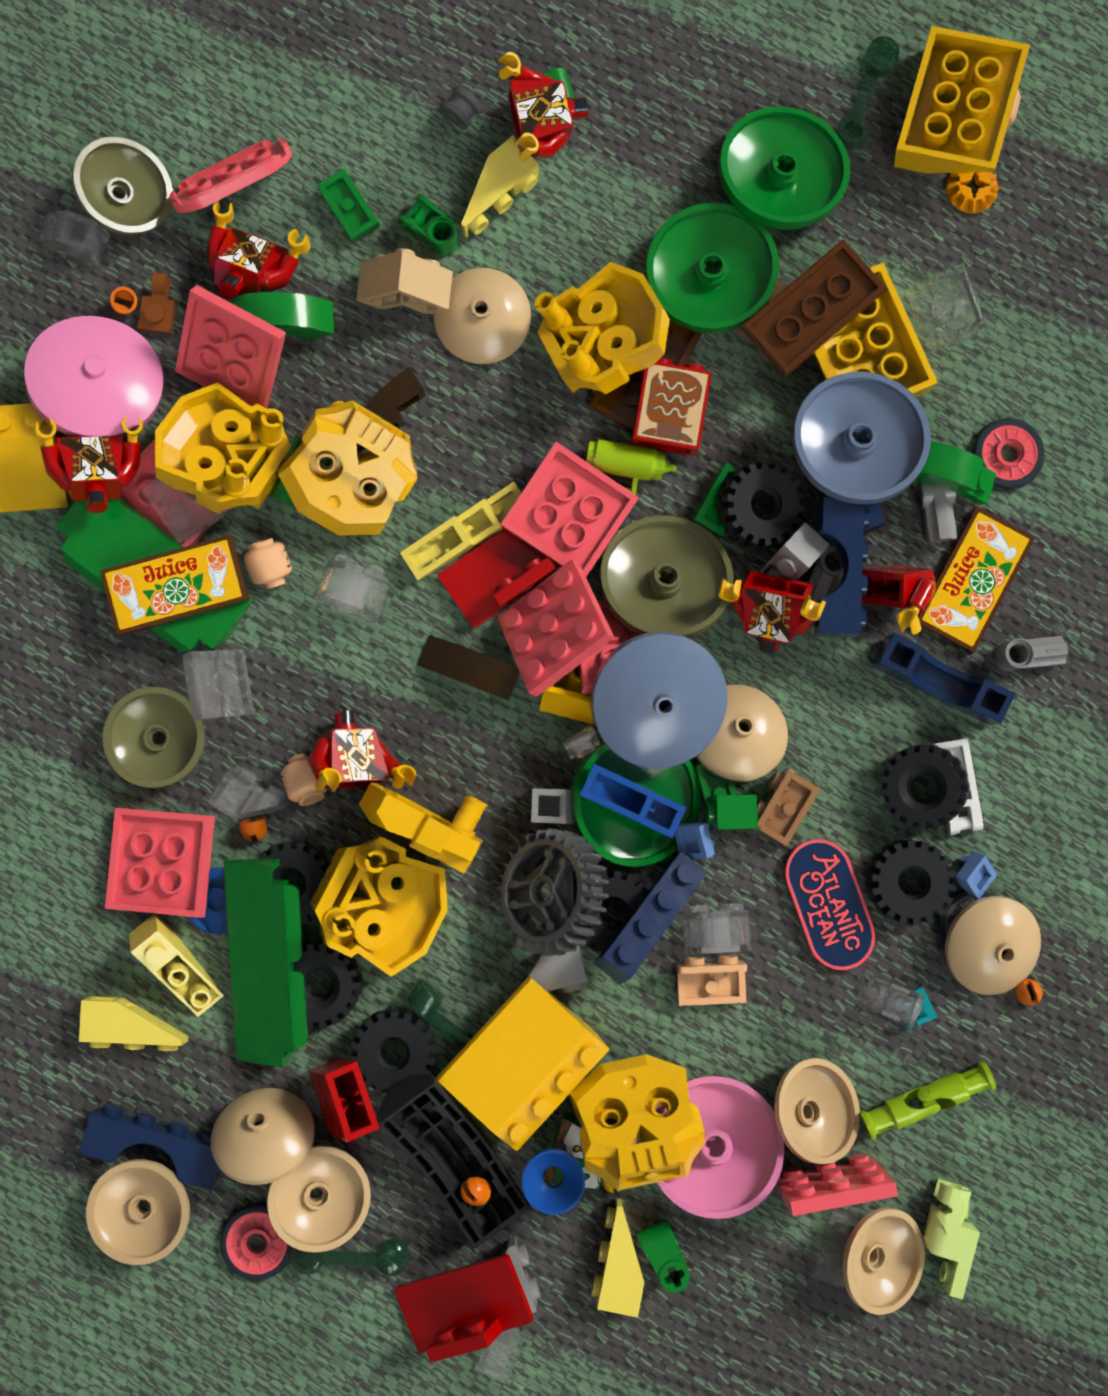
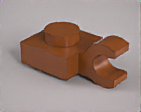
(158, 312)

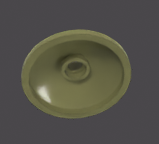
(124, 168)
(131, 733)

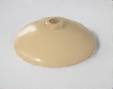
(489, 335)
(750, 754)
(981, 936)
(830, 1109)
(263, 1151)
(326, 1220)
(125, 1229)
(883, 1261)

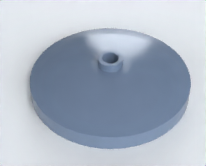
(868, 411)
(643, 675)

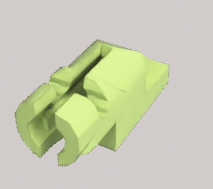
(951, 1236)

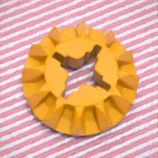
(963, 199)

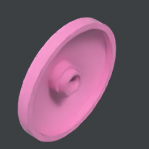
(93, 375)
(739, 1153)

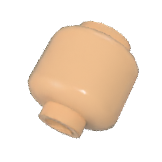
(267, 563)
(300, 781)

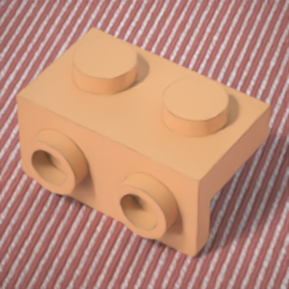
(711, 981)

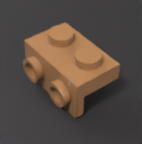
(785, 805)

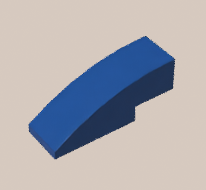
(633, 801)

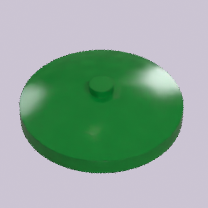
(784, 168)
(712, 267)
(617, 836)

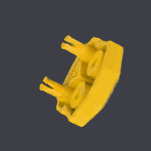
(585, 341)
(241, 461)
(336, 492)
(430, 833)
(404, 915)
(631, 1094)

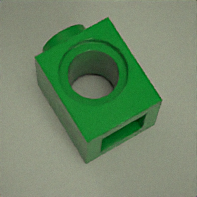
(732, 812)

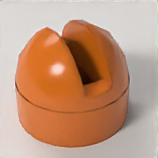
(124, 294)
(256, 828)
(1023, 994)
(478, 1188)

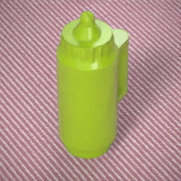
(628, 461)

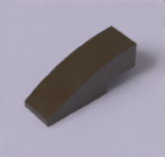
(394, 398)
(469, 667)

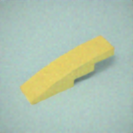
(460, 533)

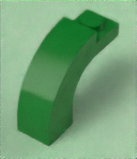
(291, 312)
(958, 472)

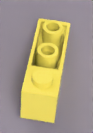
(501, 173)
(173, 964)
(121, 1021)
(621, 1279)

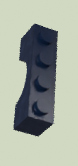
(843, 527)
(960, 690)
(651, 918)
(112, 1131)

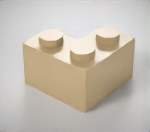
(404, 281)

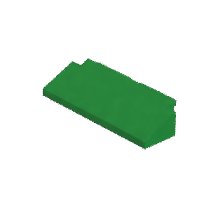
(125, 536)
(262, 950)

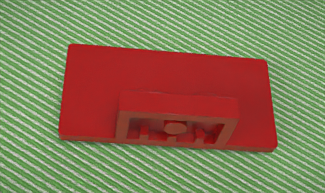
(495, 576)
(464, 1307)

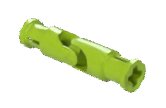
(938, 1096)

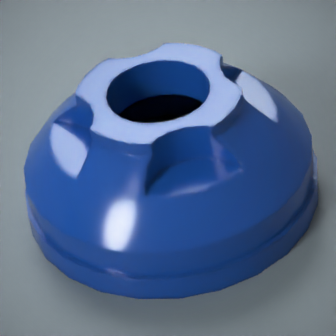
(557, 1198)

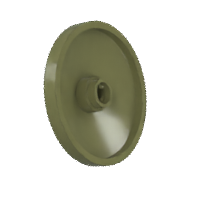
(672, 553)

